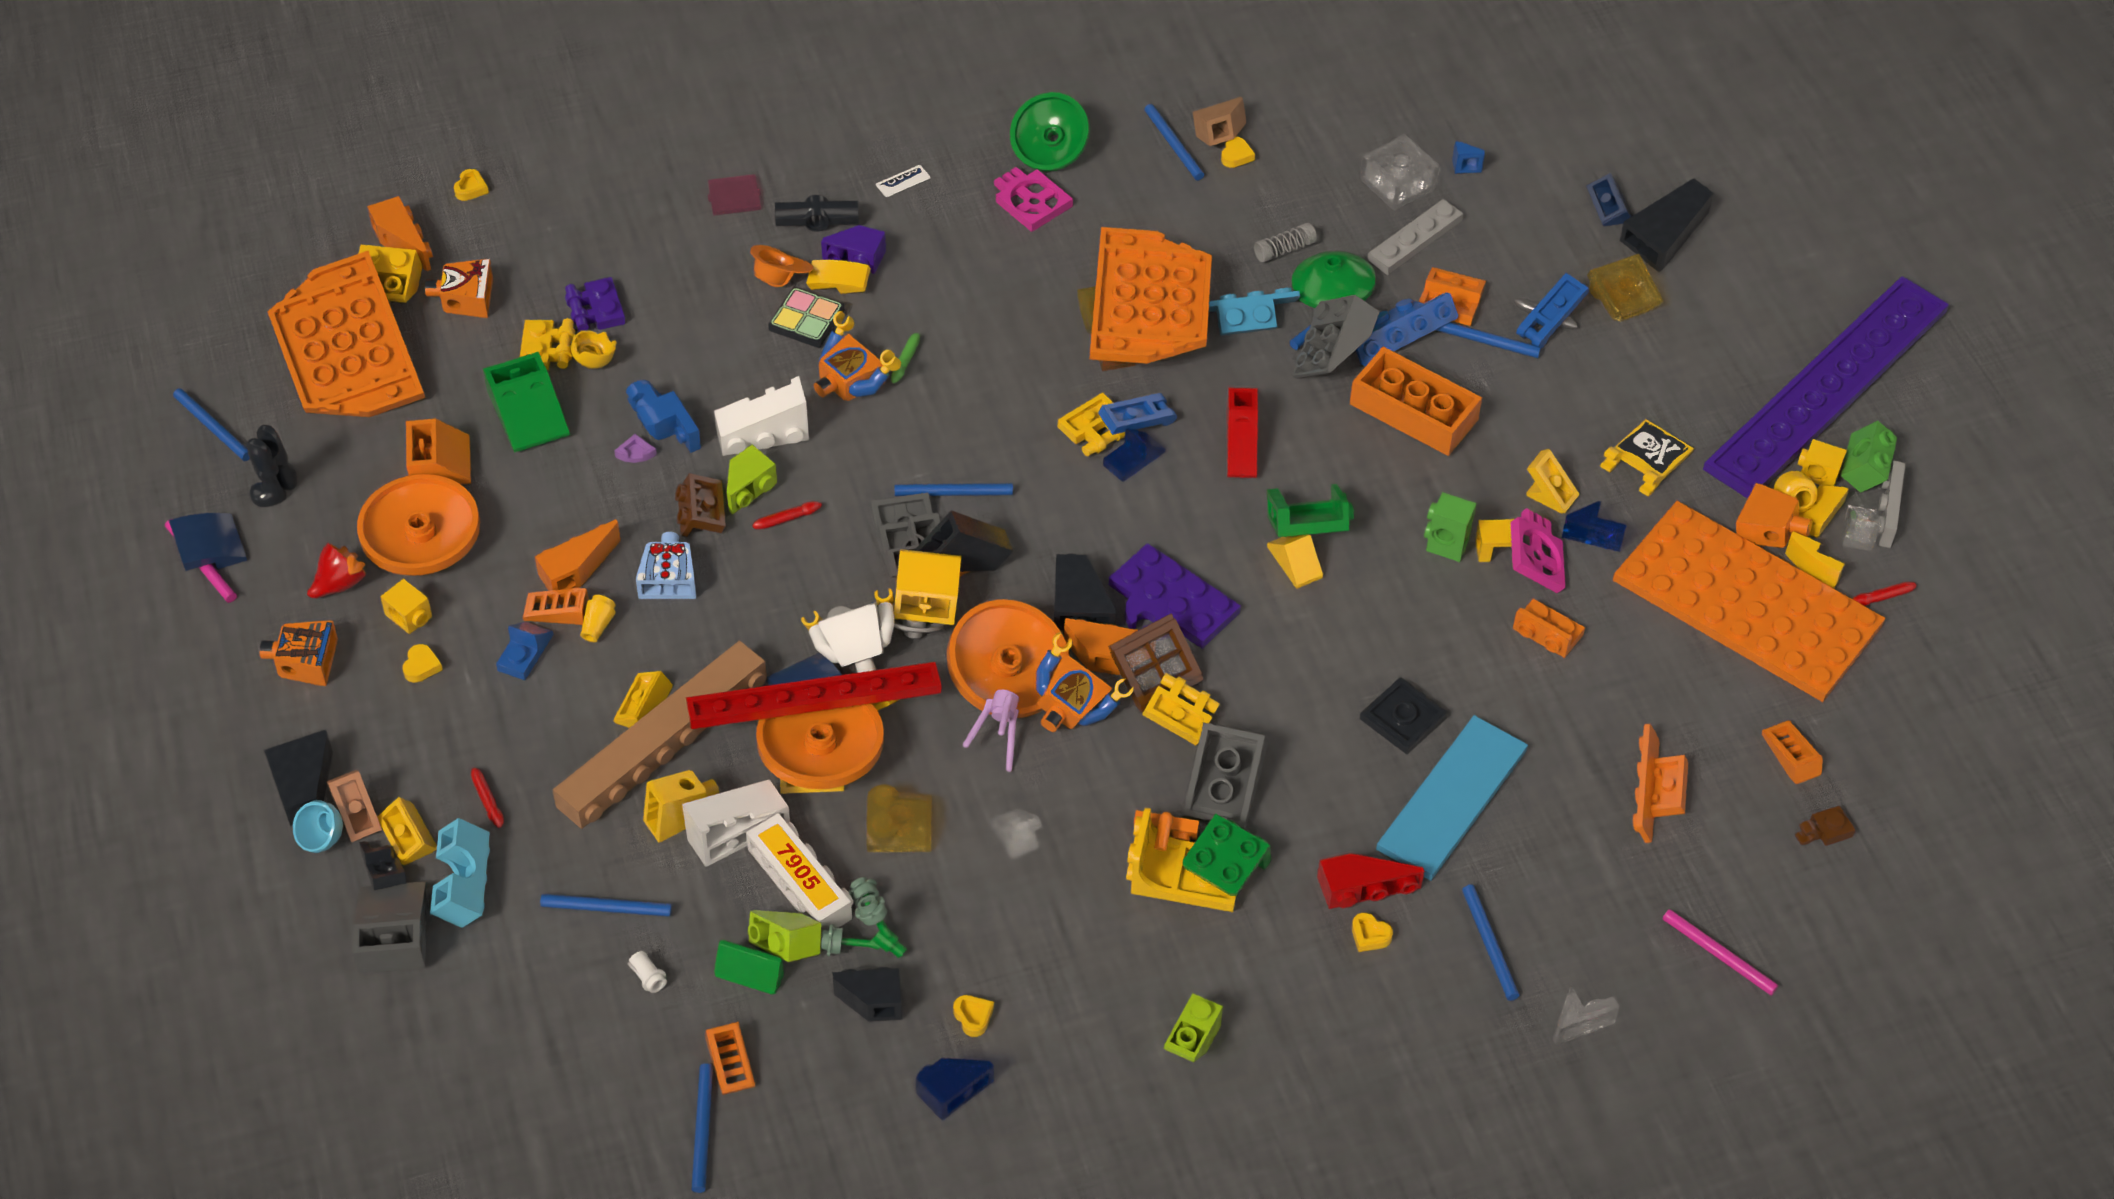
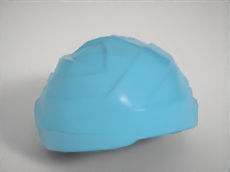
(317, 826)

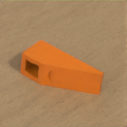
(395, 228)
(577, 559)

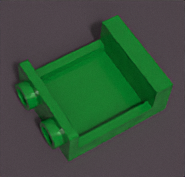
(1309, 517)

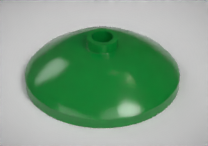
(1041, 119)
(1333, 276)

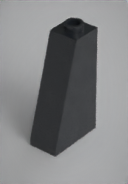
(1667, 223)

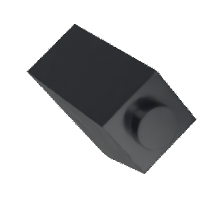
(978, 543)
(1080, 592)
(300, 770)

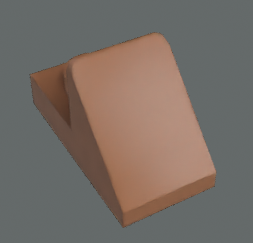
(354, 805)

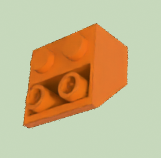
(438, 450)

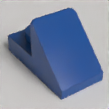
(524, 649)

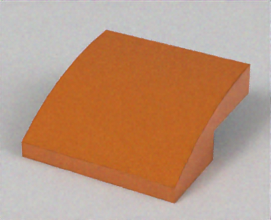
(1464, 291)

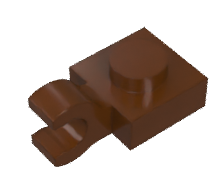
(1827, 825)

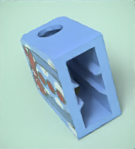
(666, 570)

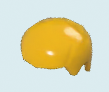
(592, 349)

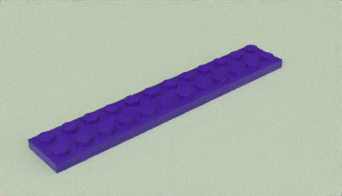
(1825, 387)

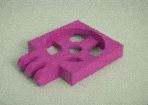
(1017, 184)
(1523, 555)

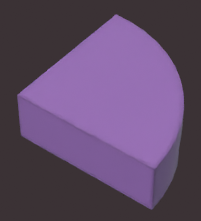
(635, 450)

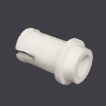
(651, 977)

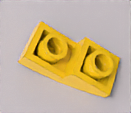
(844, 275)
(1805, 555)

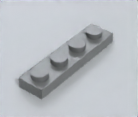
(1415, 237)

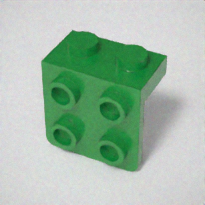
(1226, 855)

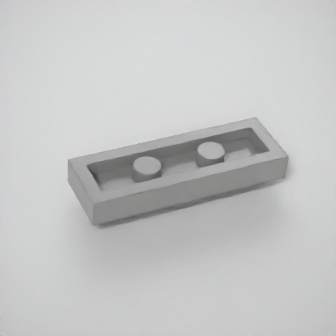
(1890, 504)

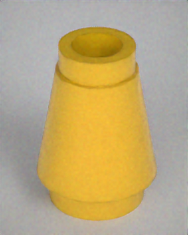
(597, 616)

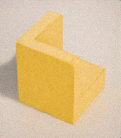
(1492, 534)

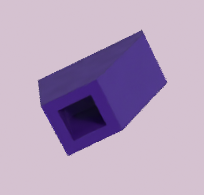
(856, 245)

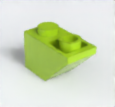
(749, 477)
(785, 934)
(1195, 1028)

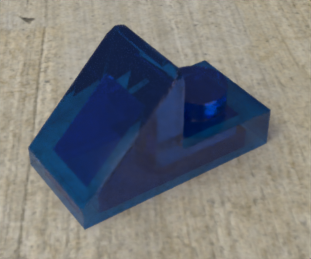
(1133, 455)
(1587, 528)

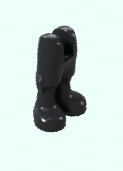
(272, 468)

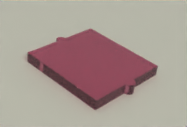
(734, 194)

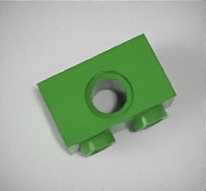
(1869, 456)
(1449, 526)

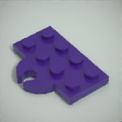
(1163, 587)

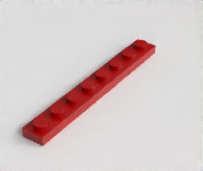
(813, 695)

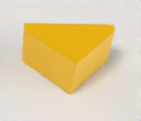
(1297, 558)

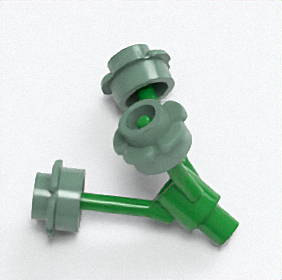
(870, 911)

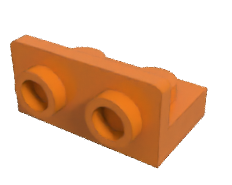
(1548, 628)

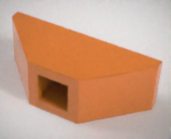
(1091, 643)

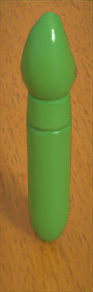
(906, 356)

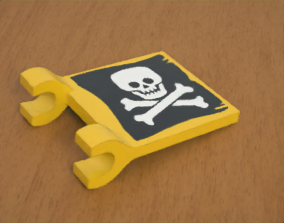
(1650, 452)

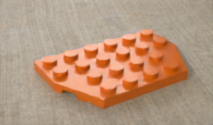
(1148, 297)
(345, 342)

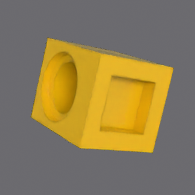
(1822, 462)
(406, 606)

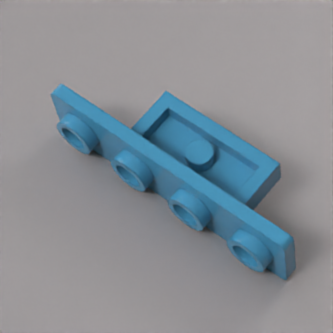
(1251, 312)

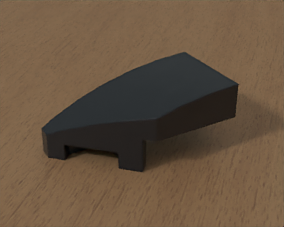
(382, 866)

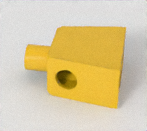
(665, 798)

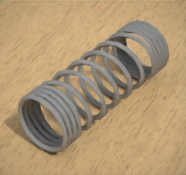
(1264, 250)

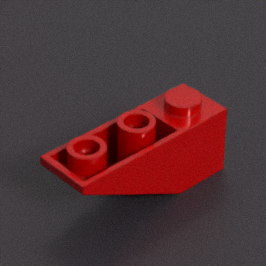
(1242, 432)
(1362, 878)

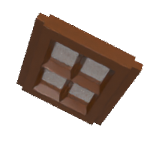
(1150, 654)

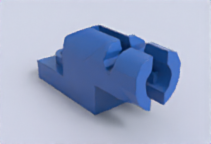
(663, 414)

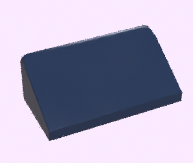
(1608, 201)

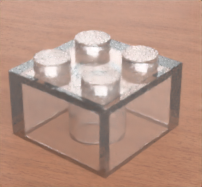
(1399, 172)

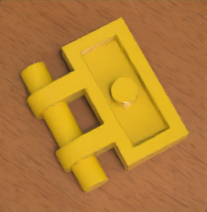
(541, 334)
(1085, 422)
(1175, 713)

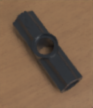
(816, 213)

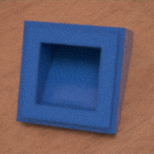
(1467, 158)

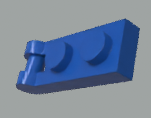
(1552, 310)
(1137, 413)

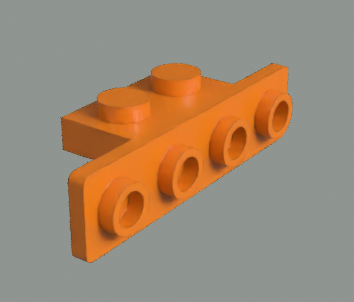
(1660, 785)

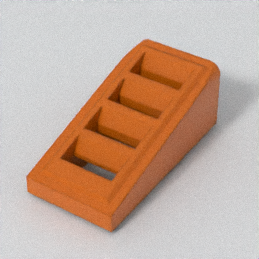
(567, 615)
(1799, 768)
(724, 1033)

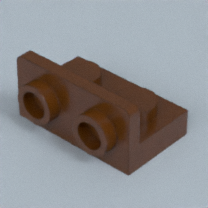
(700, 504)

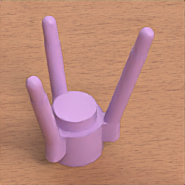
(1003, 710)

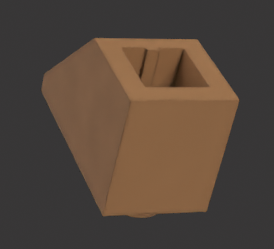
(1220, 121)

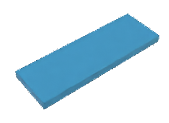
(1452, 797)

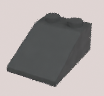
(1225, 774)

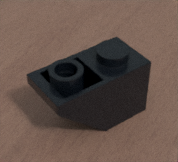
(870, 992)

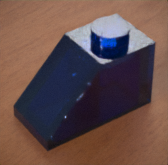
(952, 1083)

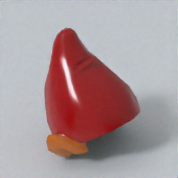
(336, 572)

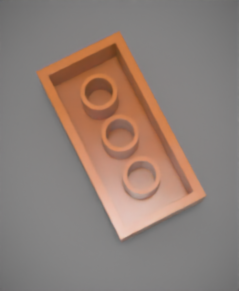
(1415, 401)

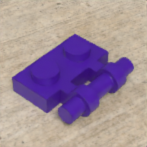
(604, 305)

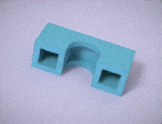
(461, 894)

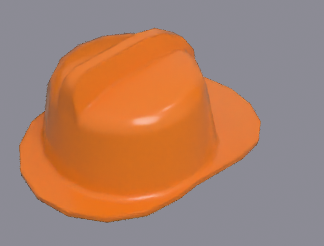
(776, 266)

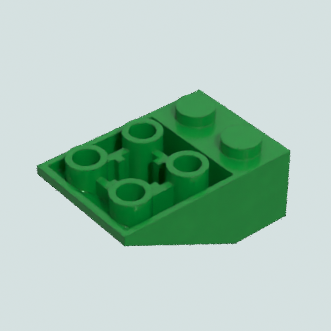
(525, 402)

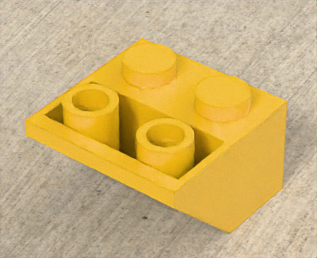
(397, 270)
(927, 587)

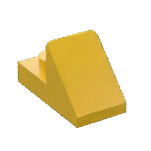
(1551, 483)

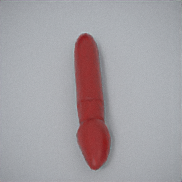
(787, 515)
(1885, 593)
(493, 812)

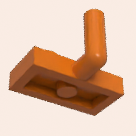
(1171, 826)

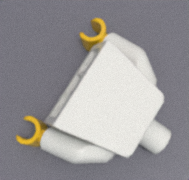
(855, 633)

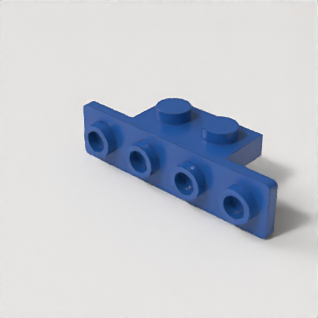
(1406, 324)

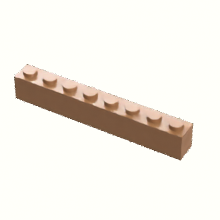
(652, 739)

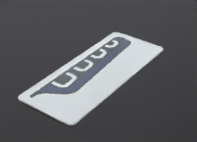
(902, 181)

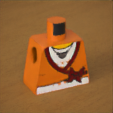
(464, 288)

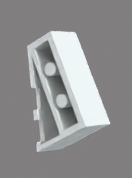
(764, 421)
(719, 822)

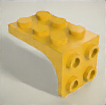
(1162, 872)

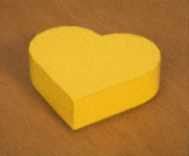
(1237, 153)
(470, 185)
(420, 664)
(1370, 933)
(973, 1014)

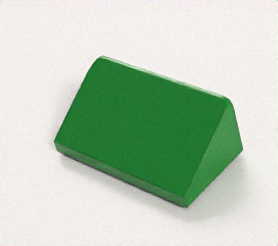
(748, 967)

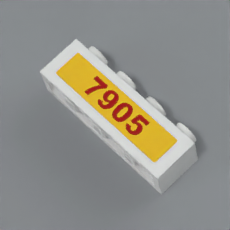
(798, 873)

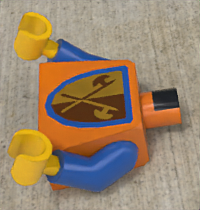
(849, 366)
(1071, 691)

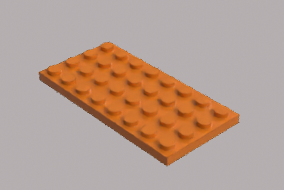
(1749, 600)

